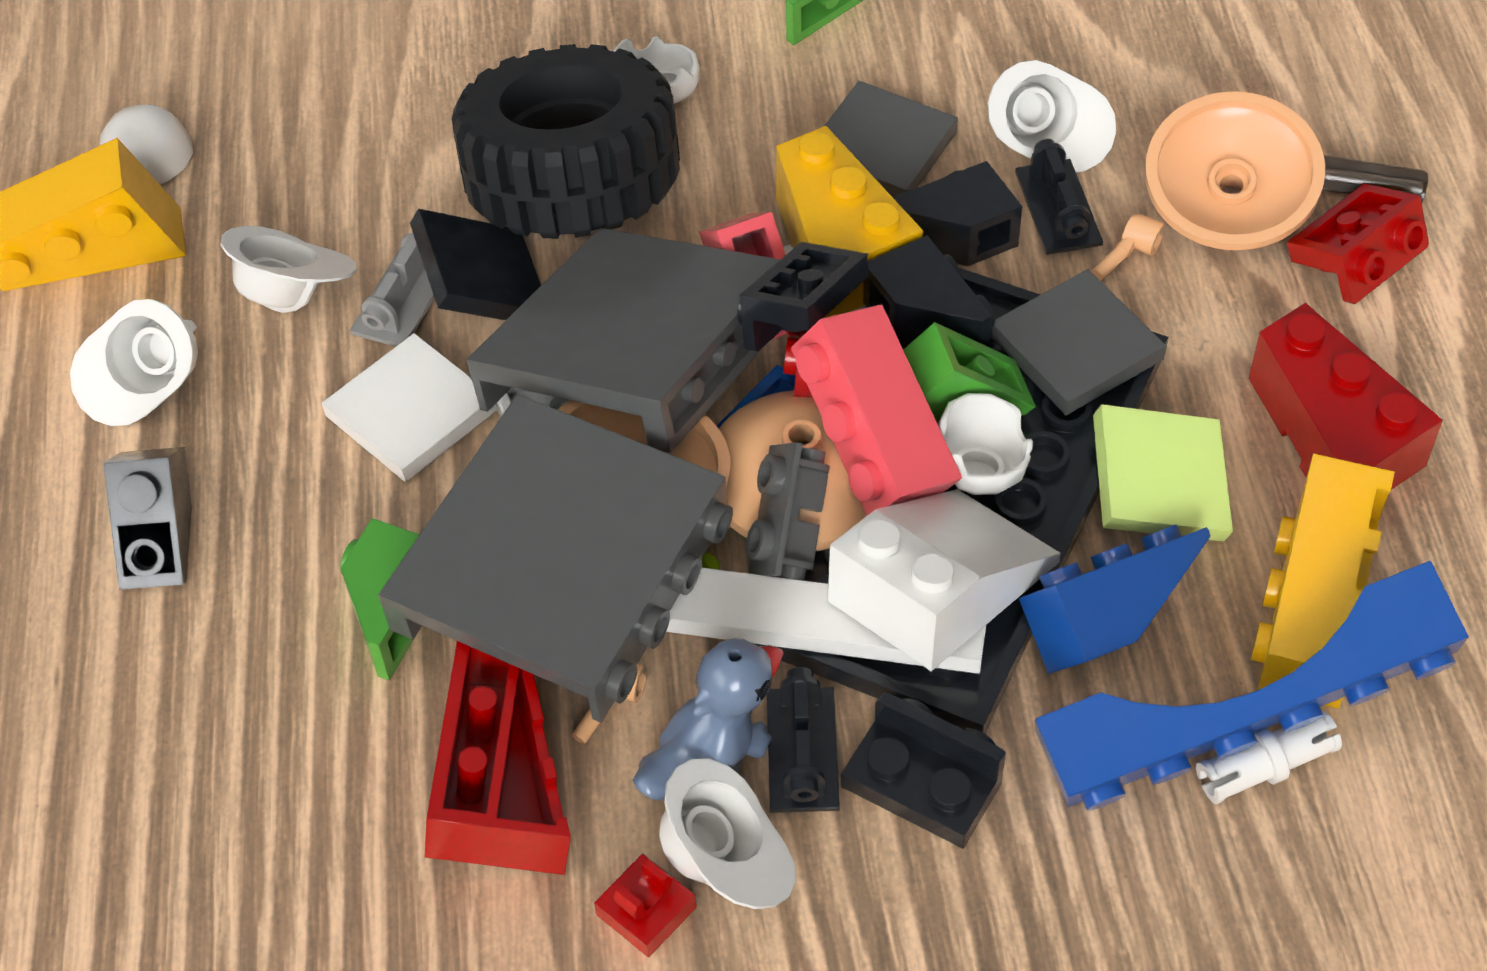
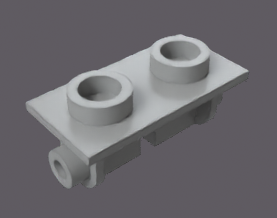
(398, 300)

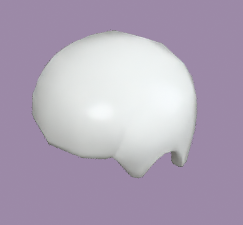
(673, 61)
(153, 138)
(985, 442)

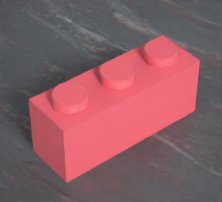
(874, 409)

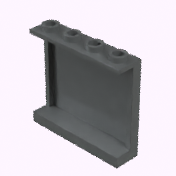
(628, 330)
(561, 551)

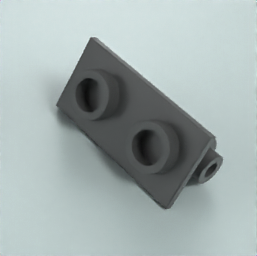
(789, 481)

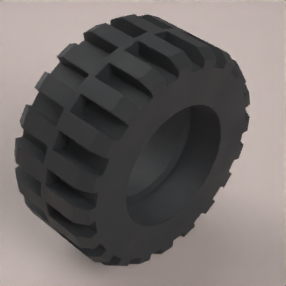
(567, 140)

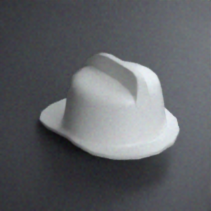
(1044, 102)
(279, 267)
(133, 362)
(723, 836)

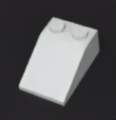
(933, 572)

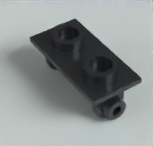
(1057, 200)
(802, 745)

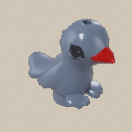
(718, 720)

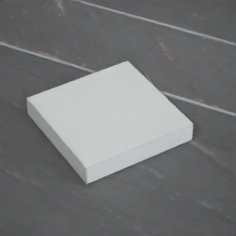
(407, 407)

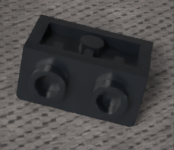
(799, 291)
(925, 769)

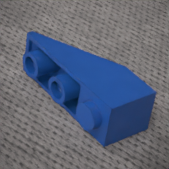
(1110, 606)

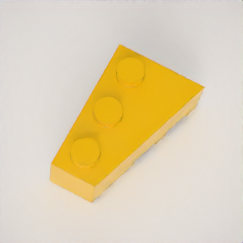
(837, 203)
(86, 220)
(1325, 563)

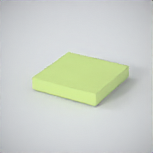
(1161, 472)

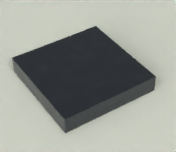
(474, 264)

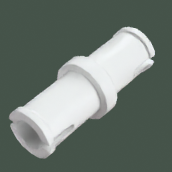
(1268, 759)

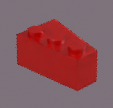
(1338, 398)
(494, 773)

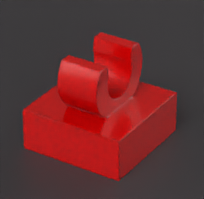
(645, 905)

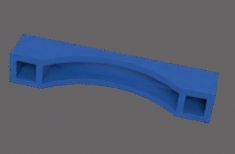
(1114, 741)

